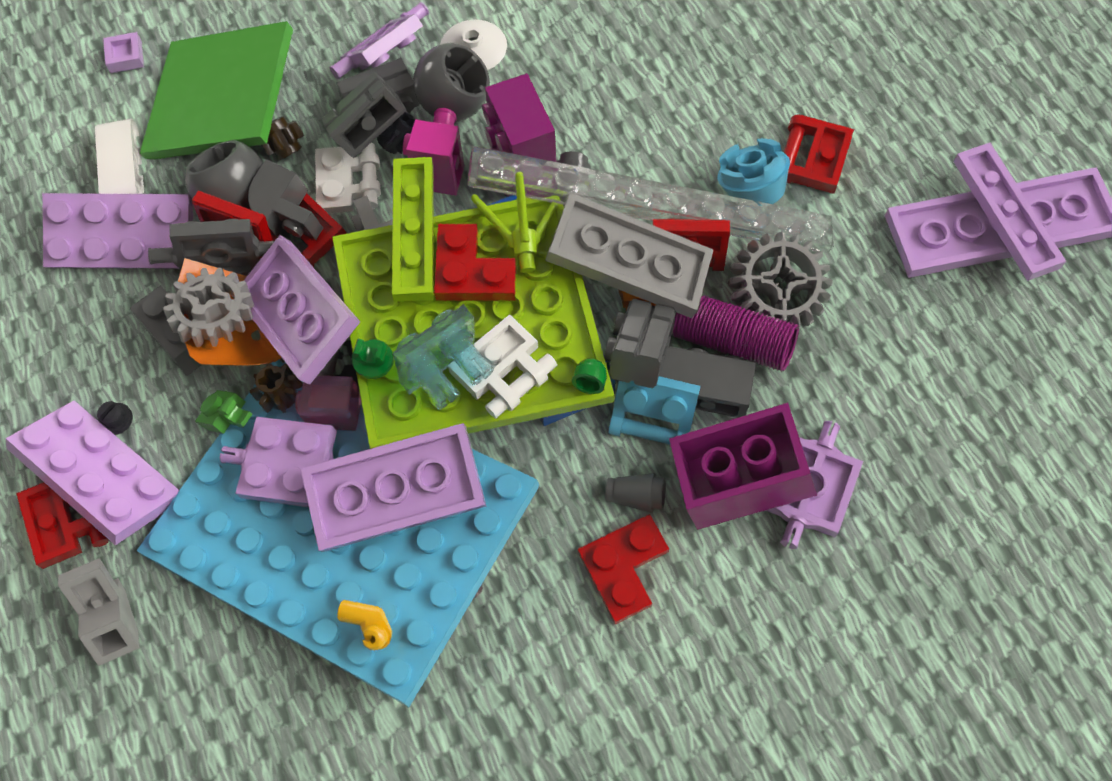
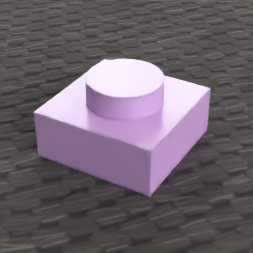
(123, 52)

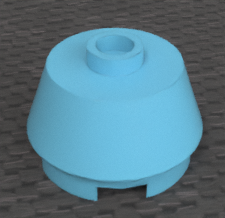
(755, 171)

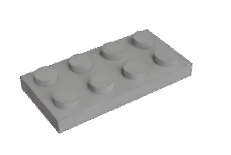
(630, 255)

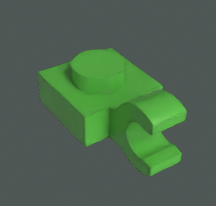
(221, 410)

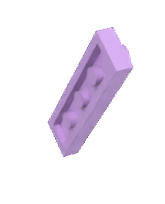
(1009, 211)

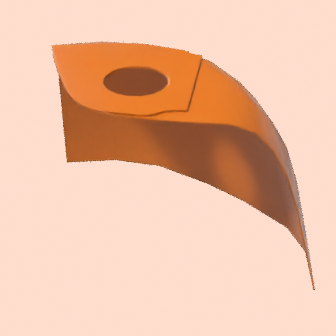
(242, 348)

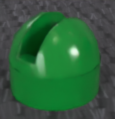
(590, 376)

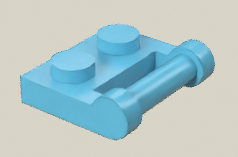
(667, 401)

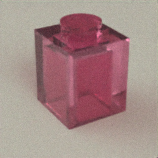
(330, 402)

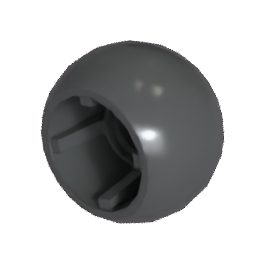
(451, 79)
(224, 172)

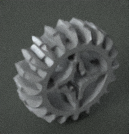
(783, 253)

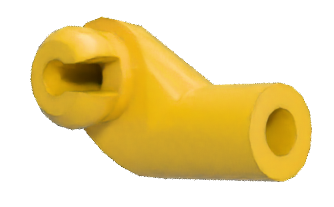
(371, 620)

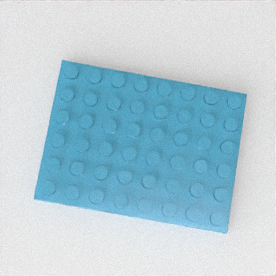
(270, 566)

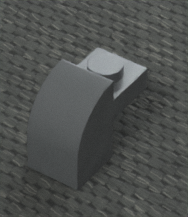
(277, 195)

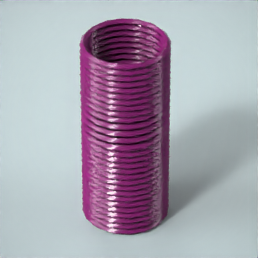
(728, 328)

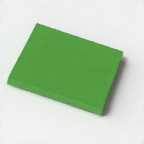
(217, 91)

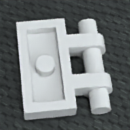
(335, 178)
(505, 348)

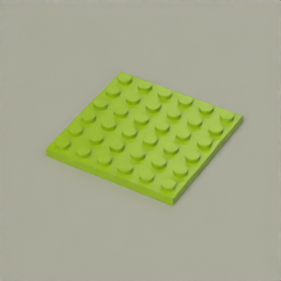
(547, 304)

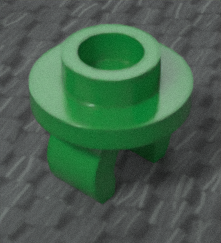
(372, 358)

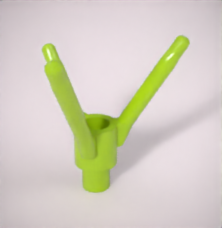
(524, 240)

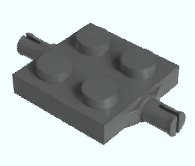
(215, 243)

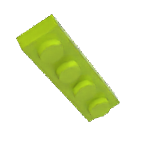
(413, 230)

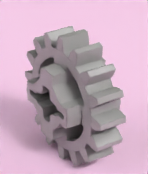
(209, 307)

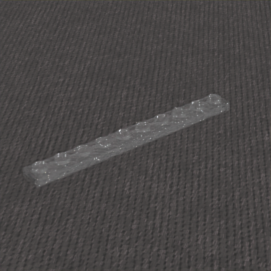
(645, 198)

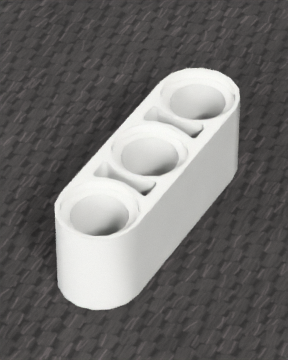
(118, 158)

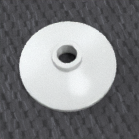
(489, 42)

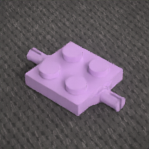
(374, 48)
(275, 457)
(834, 482)

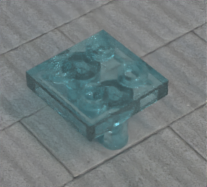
(425, 356)

